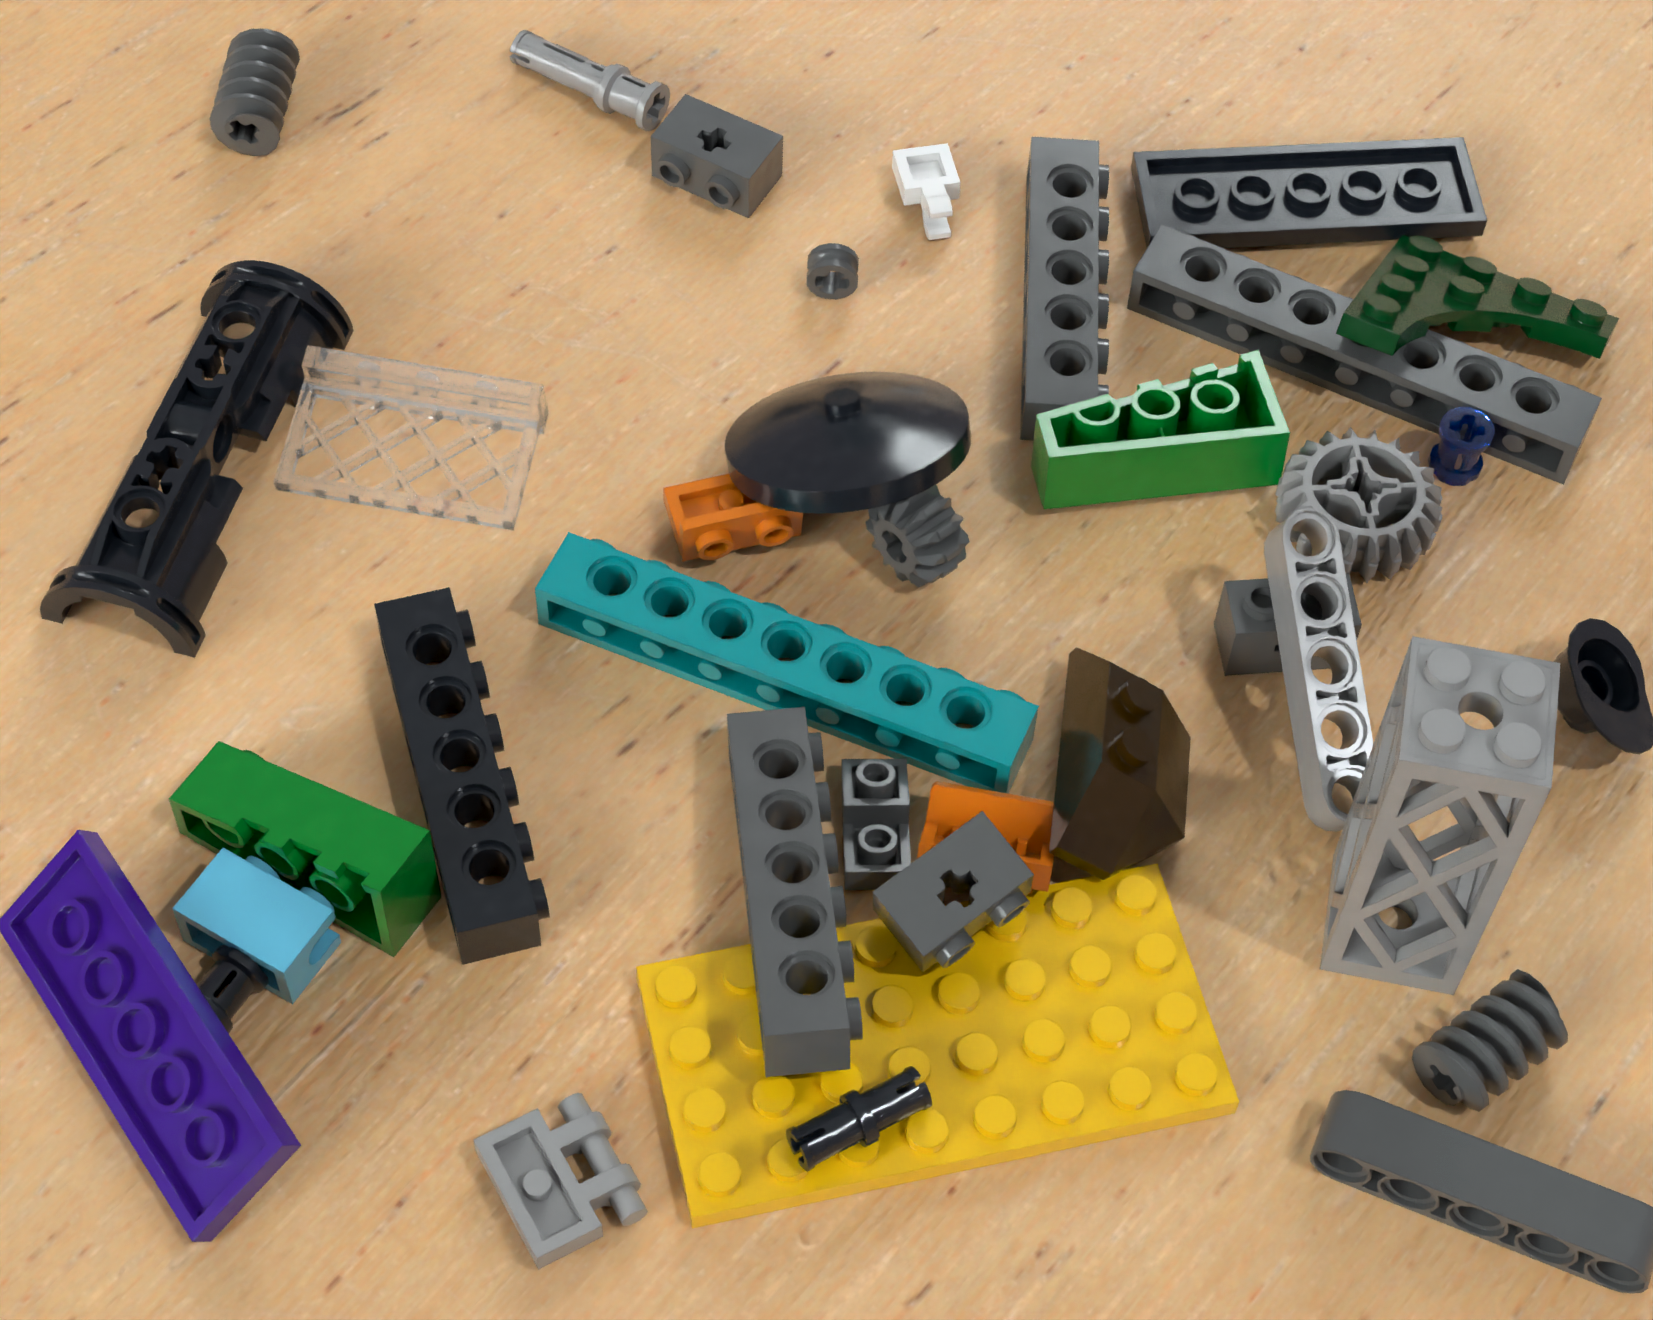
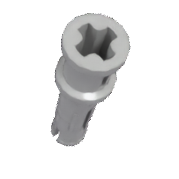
(609, 86)

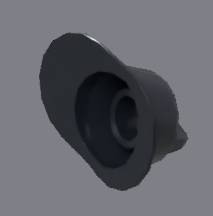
(1604, 687)

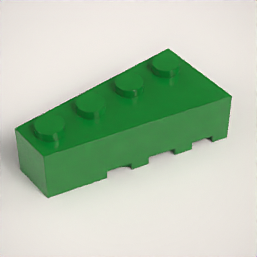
(1164, 440)
(357, 856)

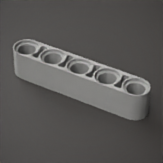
(1330, 639)

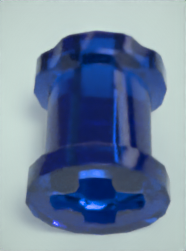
(1476, 440)

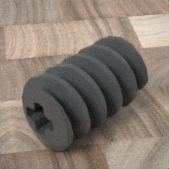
(254, 91)
(1491, 1043)

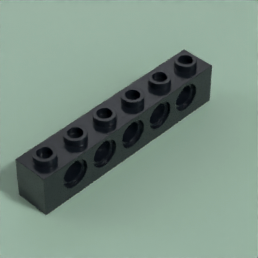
(484, 917)

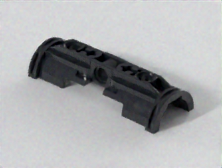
(175, 563)

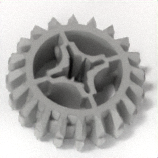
(1364, 492)

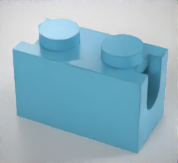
(268, 920)

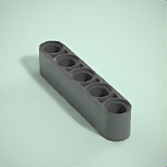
(1486, 1191)

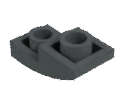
(874, 821)

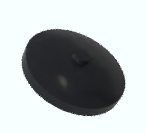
(848, 442)

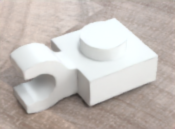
(930, 179)

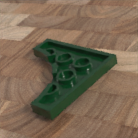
(1427, 287)

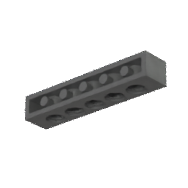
(1063, 277)
(790, 894)

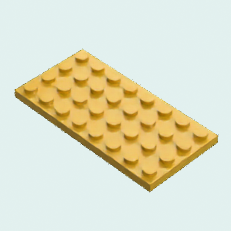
(1031, 1044)

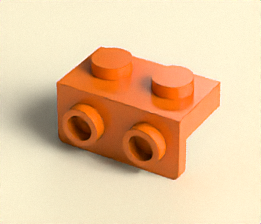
(716, 517)
(1019, 819)

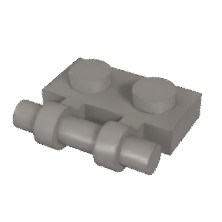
(541, 1190)

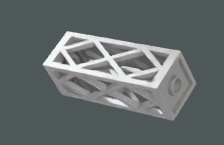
(1420, 765)

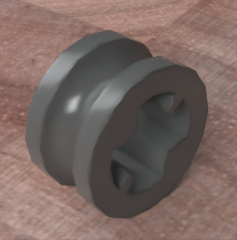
(832, 258)

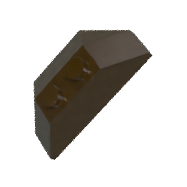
(1117, 769)

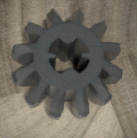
(919, 536)

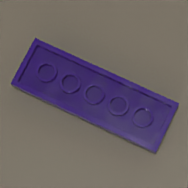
(147, 1037)

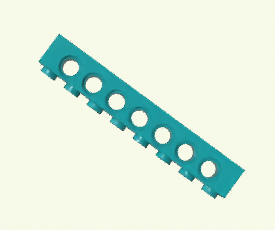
(576, 603)

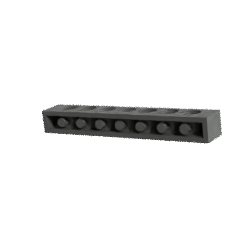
(1295, 328)

